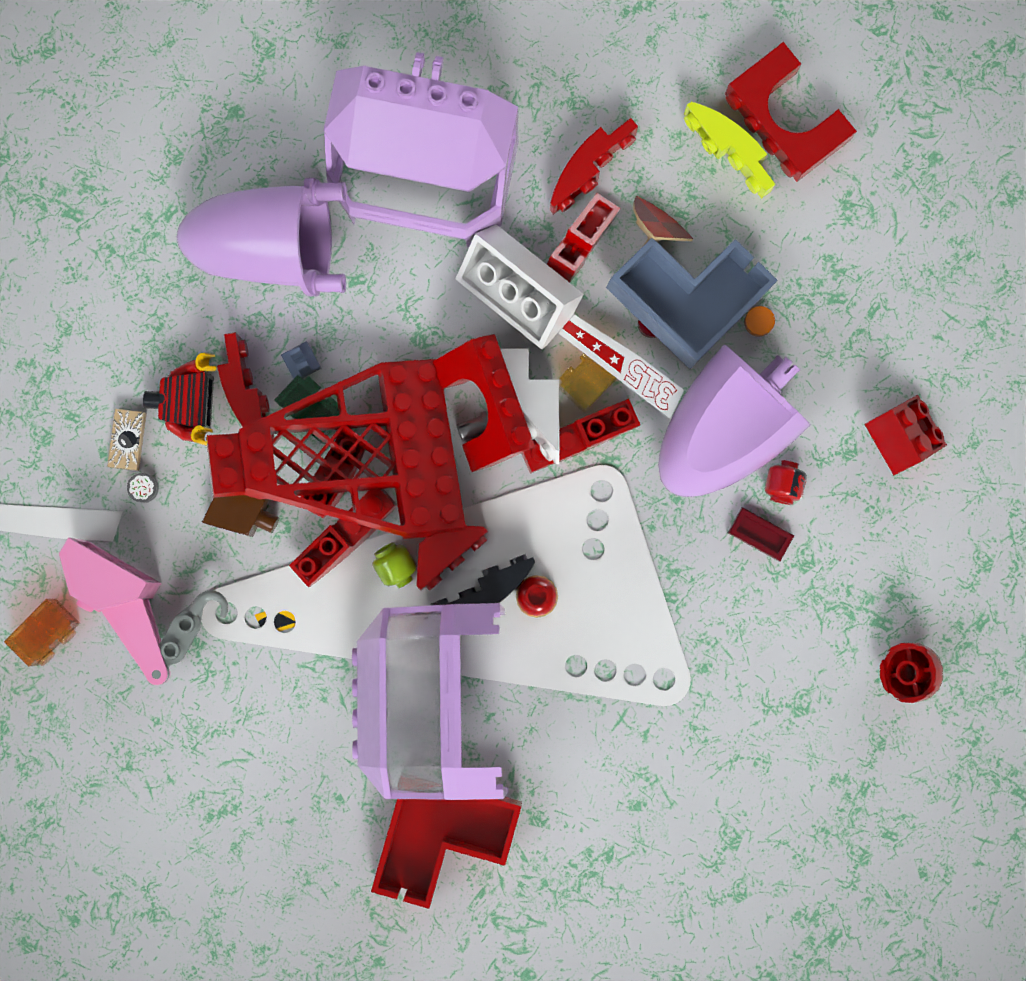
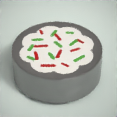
(142, 487)

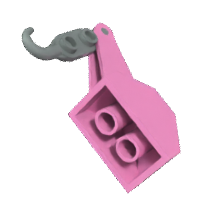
(123, 596)

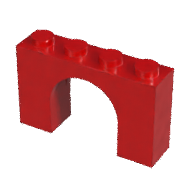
(796, 151)
(506, 428)

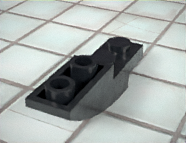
(495, 583)

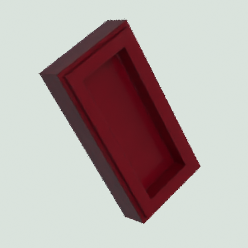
(760, 534)

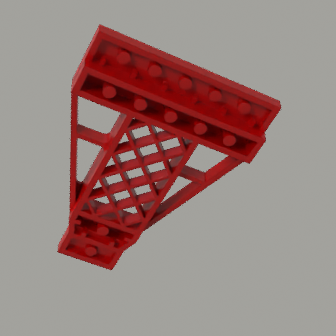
(417, 443)

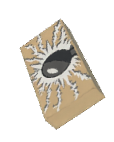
(126, 439)

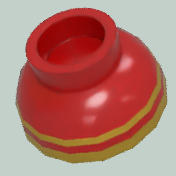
(536, 596)

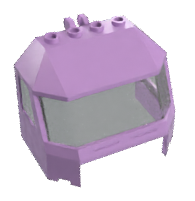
(414, 703)

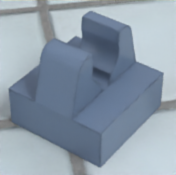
(301, 360)

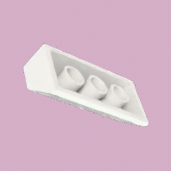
(518, 285)

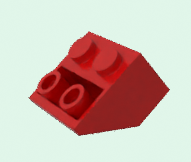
(906, 435)

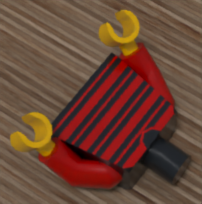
(186, 399)

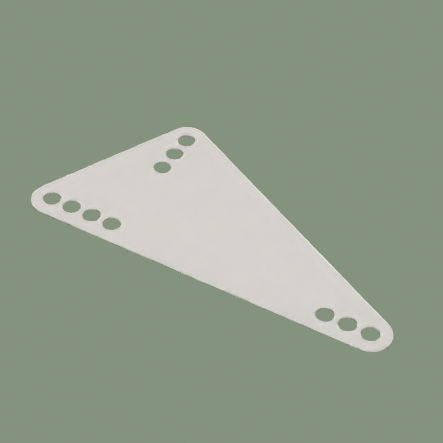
(602, 609)

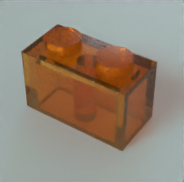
(42, 633)

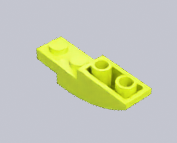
(724, 137)

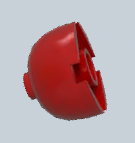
(911, 672)

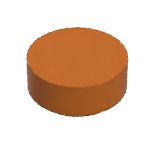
(759, 321)

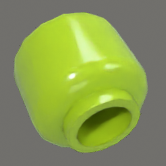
(394, 565)

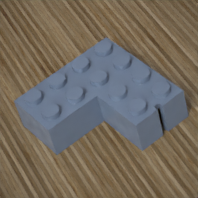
(689, 311)

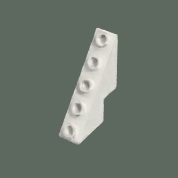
(538, 402)

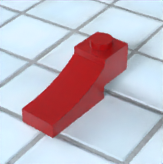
(583, 237)

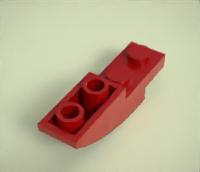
(582, 171)
(235, 378)
(586, 434)
(341, 539)

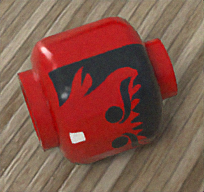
(785, 483)

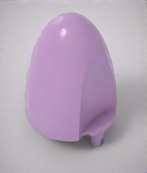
(267, 236)
(728, 425)

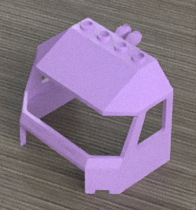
(421, 134)

